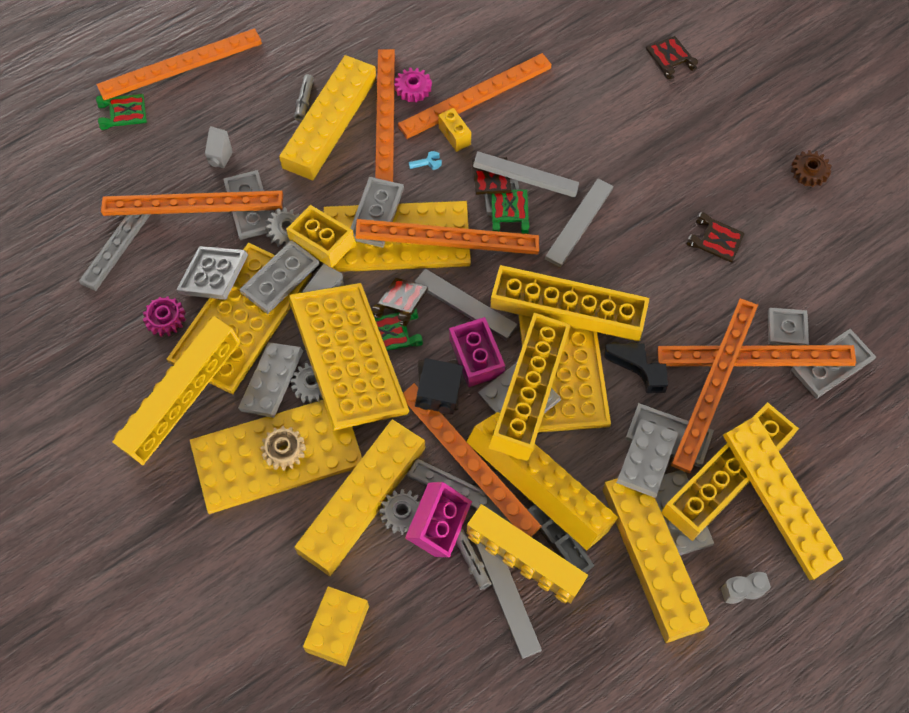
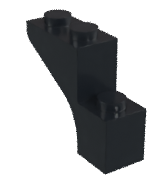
(633, 357)

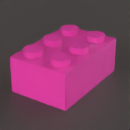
(476, 351)
(438, 519)

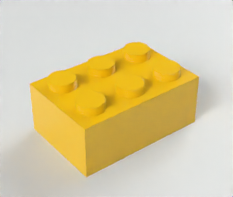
(321, 236)
(336, 626)

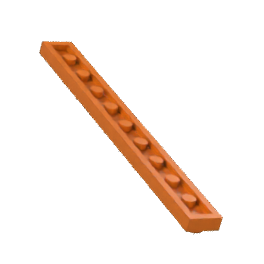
(178, 64)
(475, 95)
(385, 115)
(192, 203)
(447, 236)
(761, 355)
(714, 386)
(474, 466)

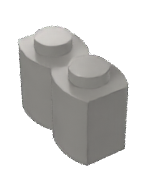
(747, 587)

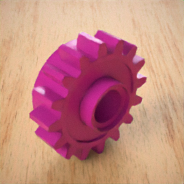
(413, 85)
(160, 307)

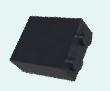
(439, 386)

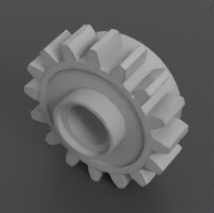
(275, 224)
(301, 385)
(393, 505)

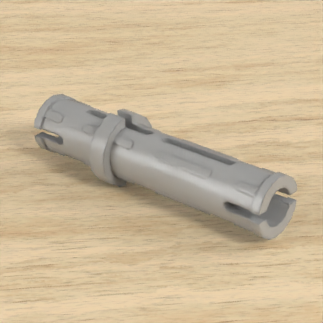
(302, 103)
(482, 579)

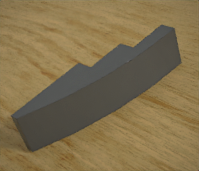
(561, 541)

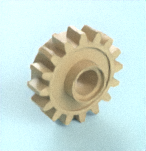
(286, 457)

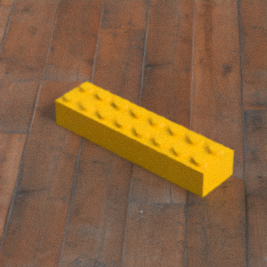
(328, 117)
(570, 302)
(530, 387)
(177, 390)
(721, 480)
(548, 487)
(360, 497)
(656, 562)

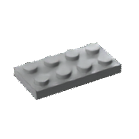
(378, 204)
(248, 222)
(279, 276)
(823, 378)
(270, 379)
(670, 422)
(647, 458)
(669, 487)

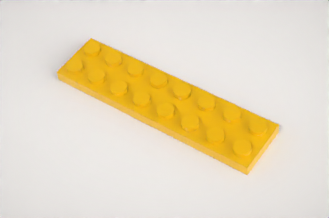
(783, 498)

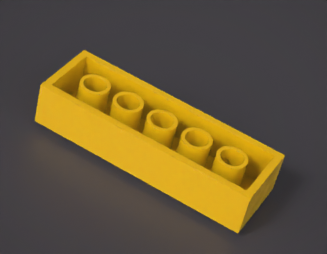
(526, 554)

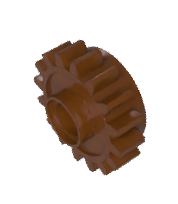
(811, 168)

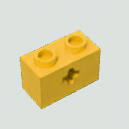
(454, 129)

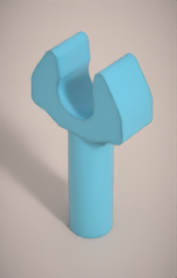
(428, 161)

